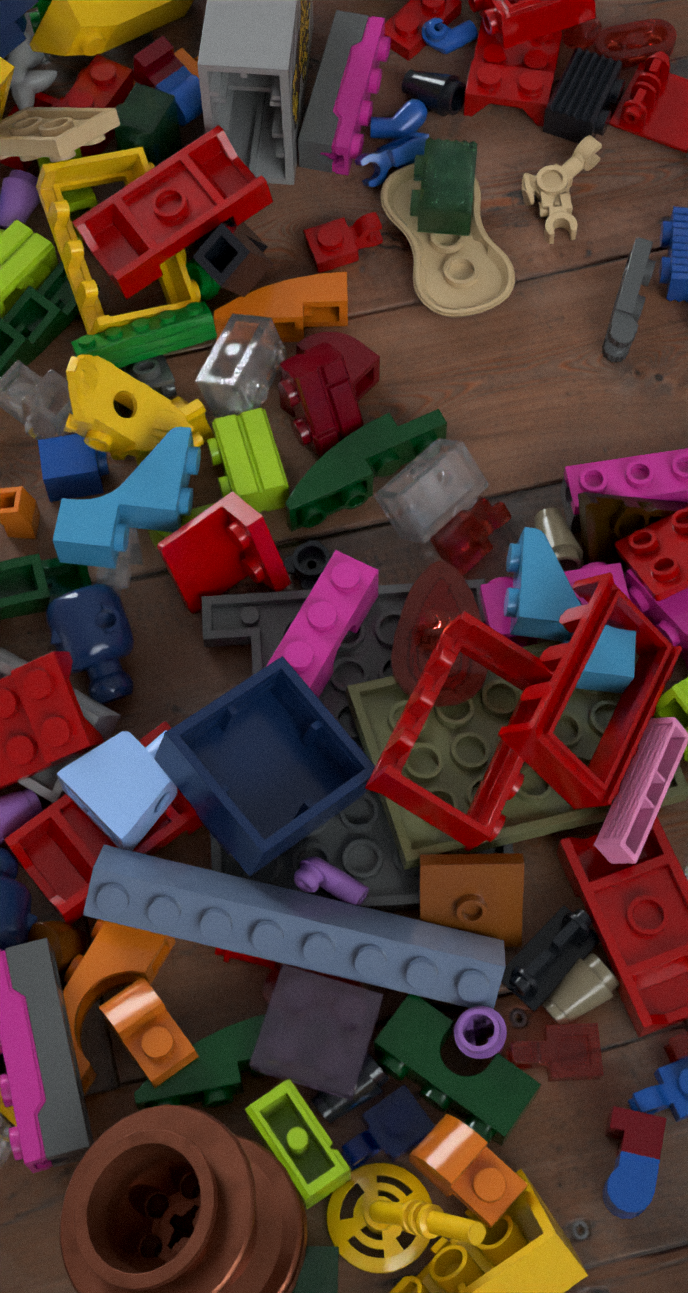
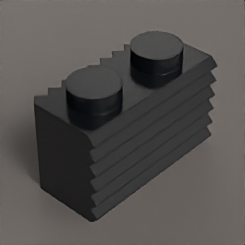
(584, 96)

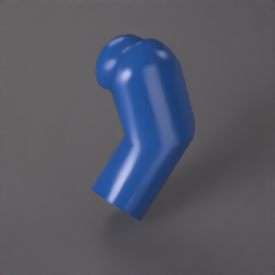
(446, 39)
(405, 121)

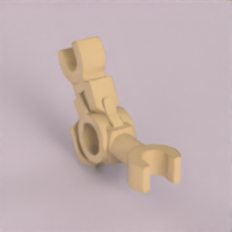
(553, 186)

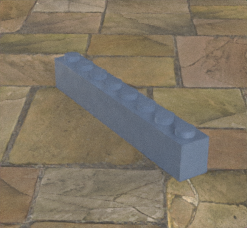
(295, 928)

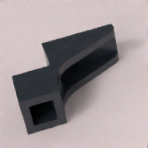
(233, 256)

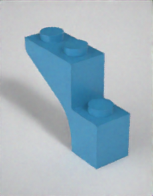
(149, 499)
(543, 595)

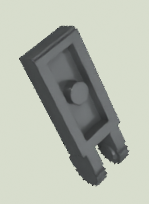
(628, 303)

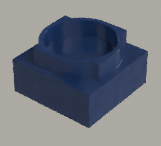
(264, 765)

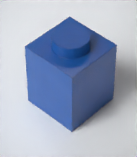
(71, 467)

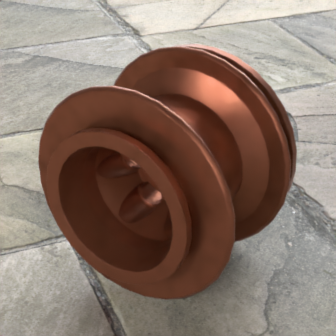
(232, 1238)

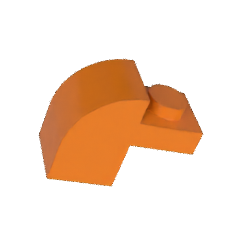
(148, 1032)
(464, 1166)

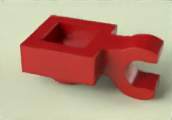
(338, 245)

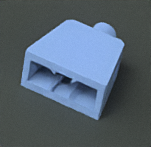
(120, 787)

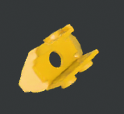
(94, 386)

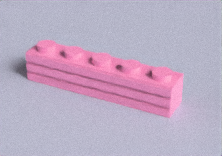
(642, 791)

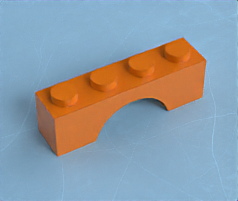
(113, 960)

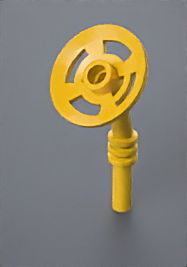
(387, 1218)

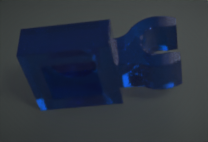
(392, 1125)

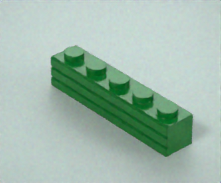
(150, 336)

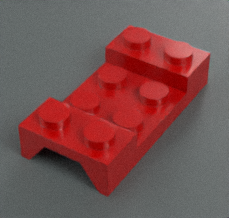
(514, 75)
(170, 210)
(41, 719)
(64, 843)
(640, 923)

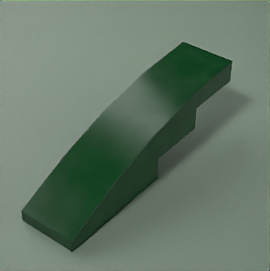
(36, 320)

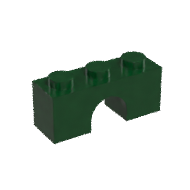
(487, 1101)

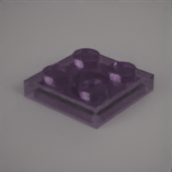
(316, 1032)

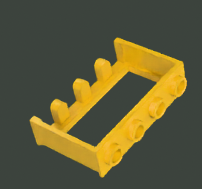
(94, 171)

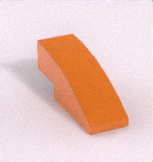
(294, 304)

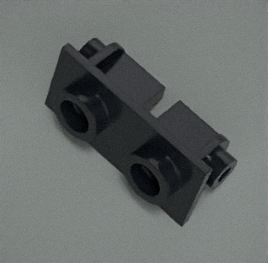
(549, 956)

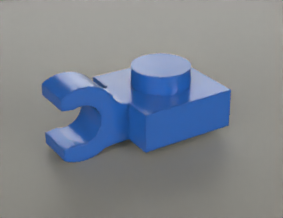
(395, 153)
(670, 1092)

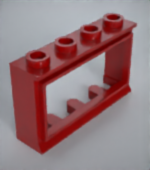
(530, 18)
(535, 739)
(503, 774)

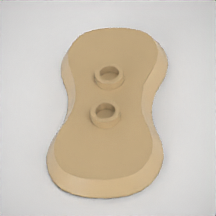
(450, 272)

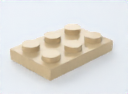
(54, 131)

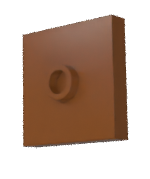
(474, 893)

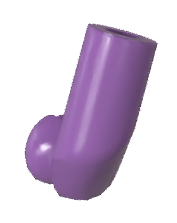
(318, 873)

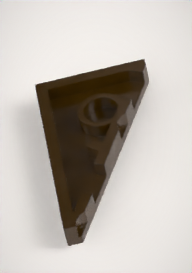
(614, 517)

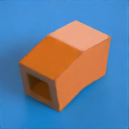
(19, 513)

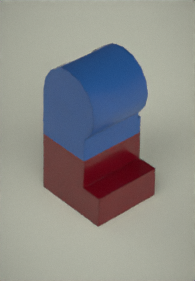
(162, 70)
(636, 1163)

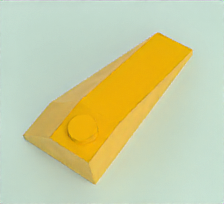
(518, 1255)

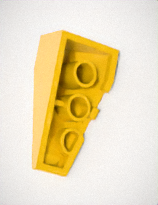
(101, 25)

